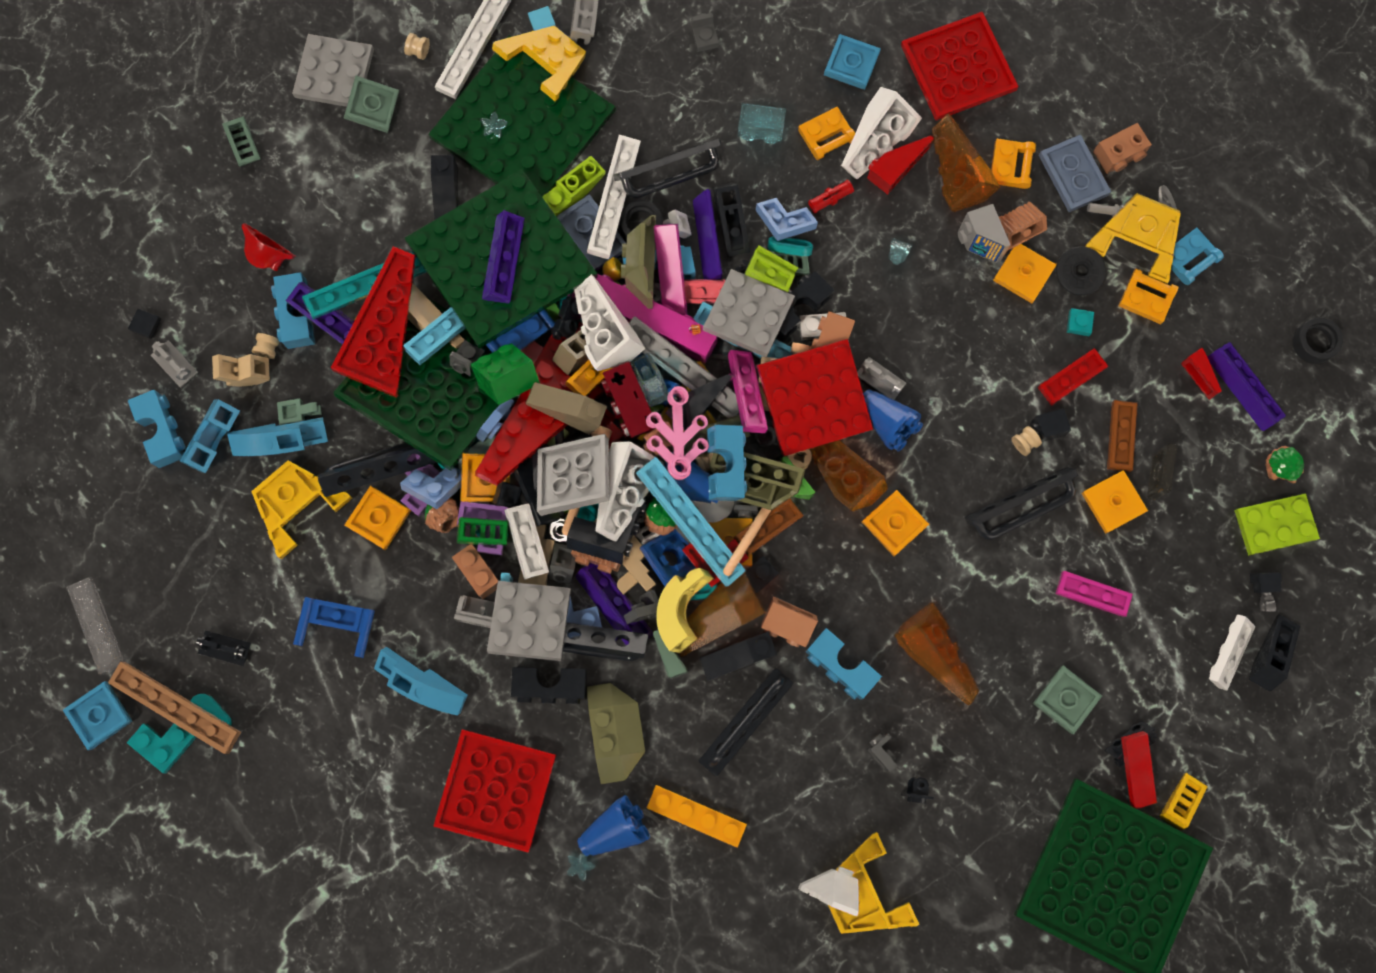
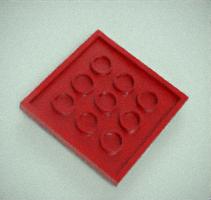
(959, 65)
(814, 397)
(495, 790)

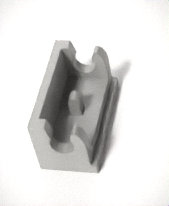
(583, 20)
(474, 611)

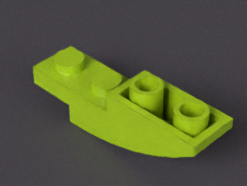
(574, 185)

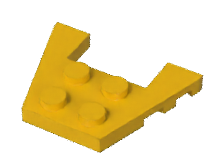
(549, 49)
(1146, 225)
(284, 496)
(871, 913)

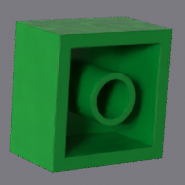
(505, 373)

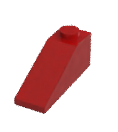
(897, 163)

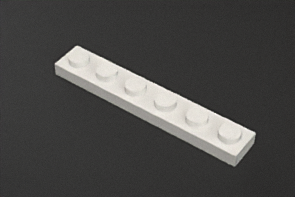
(471, 47)
(612, 199)

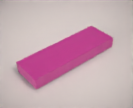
(1094, 593)

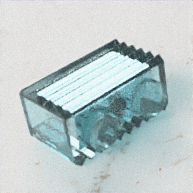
(761, 123)
(650, 379)

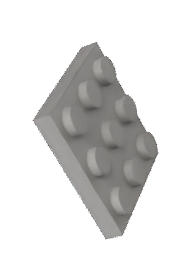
(330, 69)
(748, 313)
(573, 475)
(529, 620)

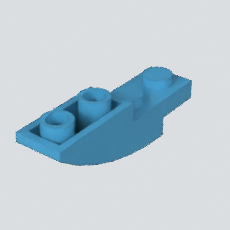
(277, 439)
(422, 687)

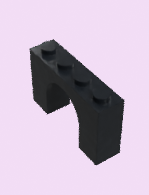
(586, 540)

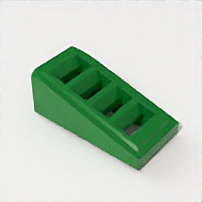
(473, 522)

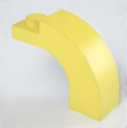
(672, 609)

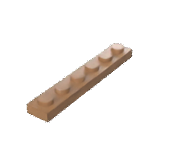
(174, 707)

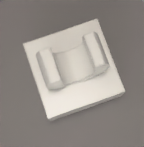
(681, 219)

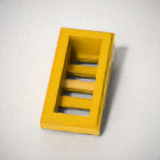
(1176, 815)

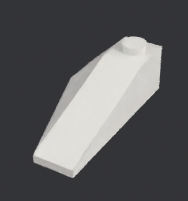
(882, 126)
(606, 331)
(625, 488)
(835, 889)

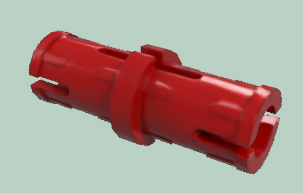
(842, 190)

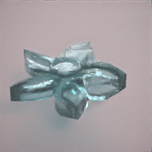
(493, 125)
(579, 865)

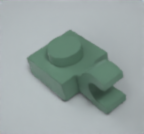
(294, 411)

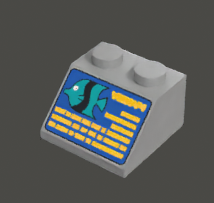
(984, 234)

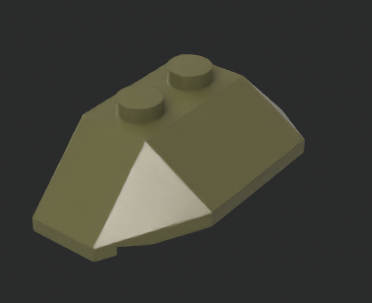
(640, 261)
(767, 480)
(615, 732)

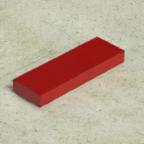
(1072, 376)
(1139, 770)

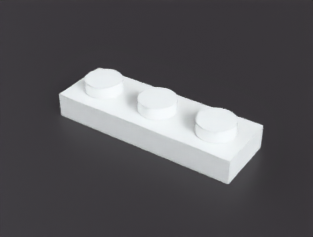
(526, 541)
(1231, 652)

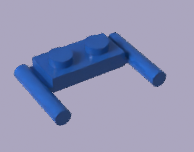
(525, 333)
(335, 616)

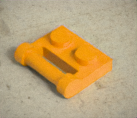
(824, 127)
(1005, 162)
(1146, 303)

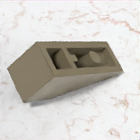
(571, 353)
(567, 407)

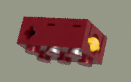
(628, 402)

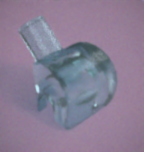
(899, 251)

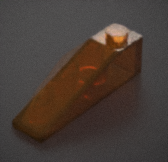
(963, 170)
(848, 475)
(724, 612)
(928, 644)

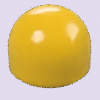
(612, 269)

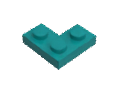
(159, 750)

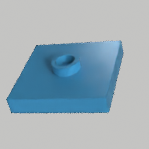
(852, 61)
(97, 715)

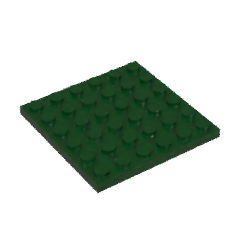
(540, 134)
(458, 252)
(434, 405)
(1113, 881)

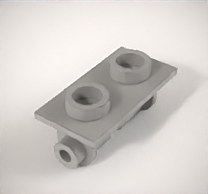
(173, 362)
(880, 378)

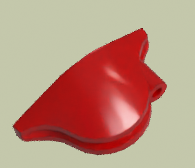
(262, 250)

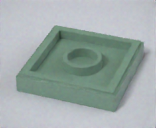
(371, 104)
(1067, 699)

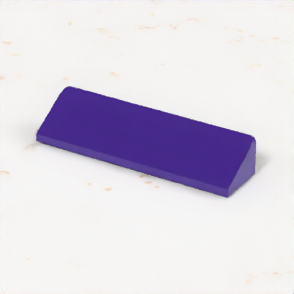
(707, 236)
(503, 257)
(334, 323)
(1246, 386)
(610, 600)

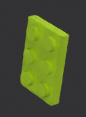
(1277, 524)

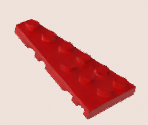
(377, 337)
(524, 430)

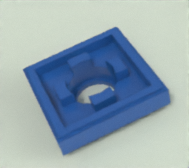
(671, 542)

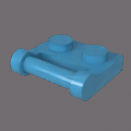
(1188, 249)

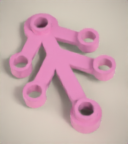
(677, 436)

